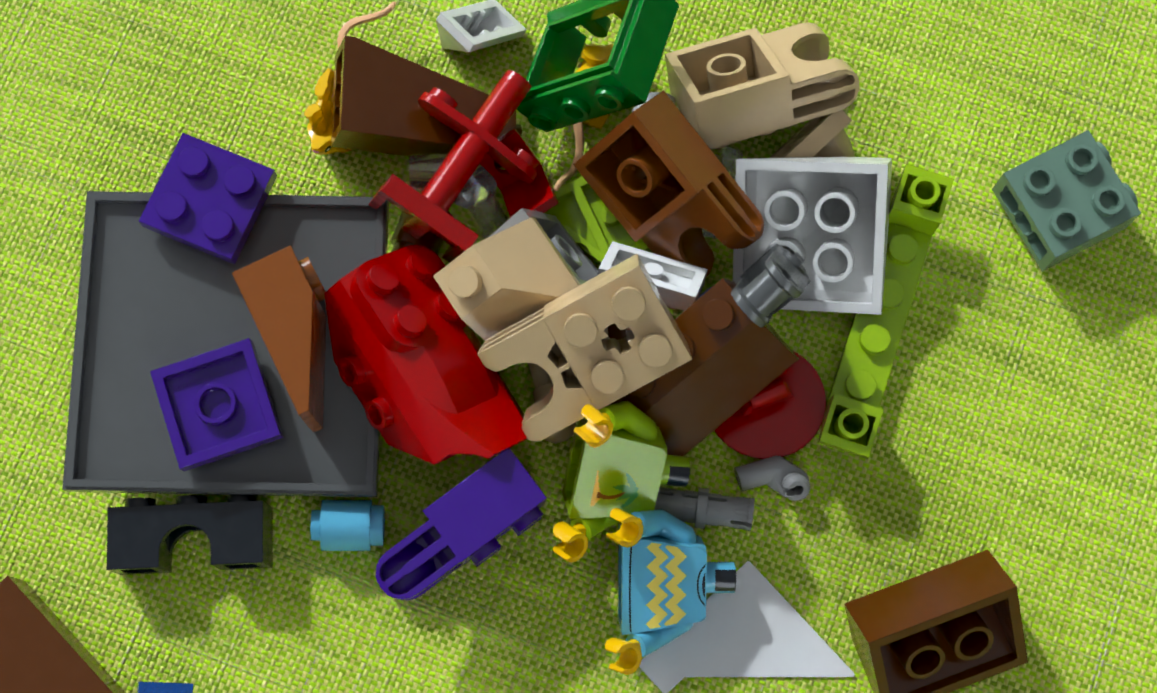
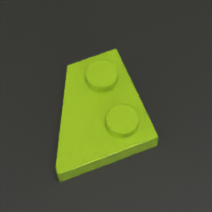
(590, 220)

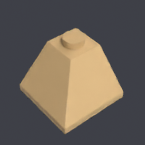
(505, 278)

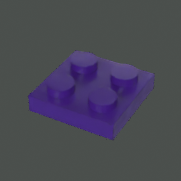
(208, 198)
(216, 404)

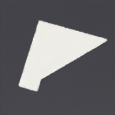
(745, 637)

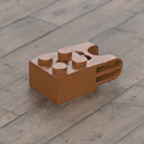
(669, 186)

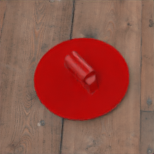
(780, 416)

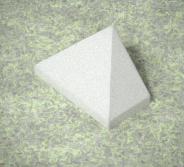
(477, 26)

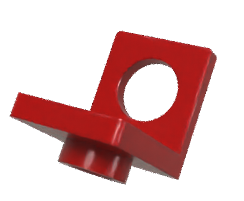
(516, 193)

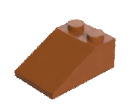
(288, 313)

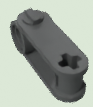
(770, 284)

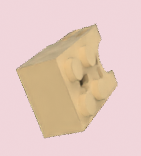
(758, 82)
(575, 349)

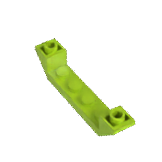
(873, 339)

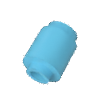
(348, 525)

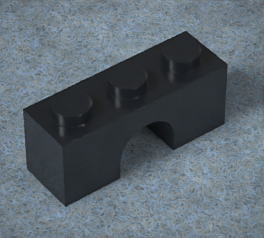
(145, 533)

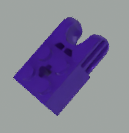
(462, 527)

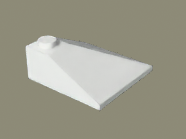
(829, 214)

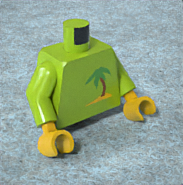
(613, 464)

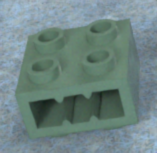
(1066, 200)

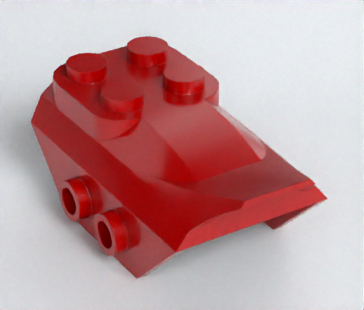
(417, 361)

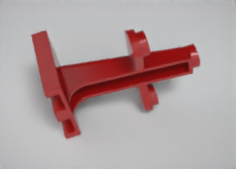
(478, 137)

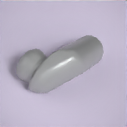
(775, 473)

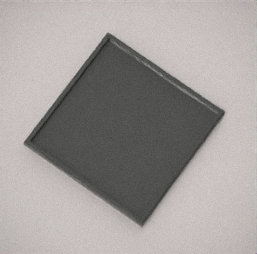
(163, 302)

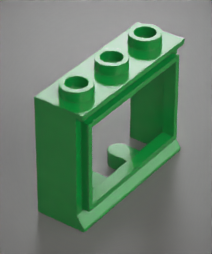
(567, 98)

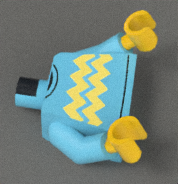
(660, 583)

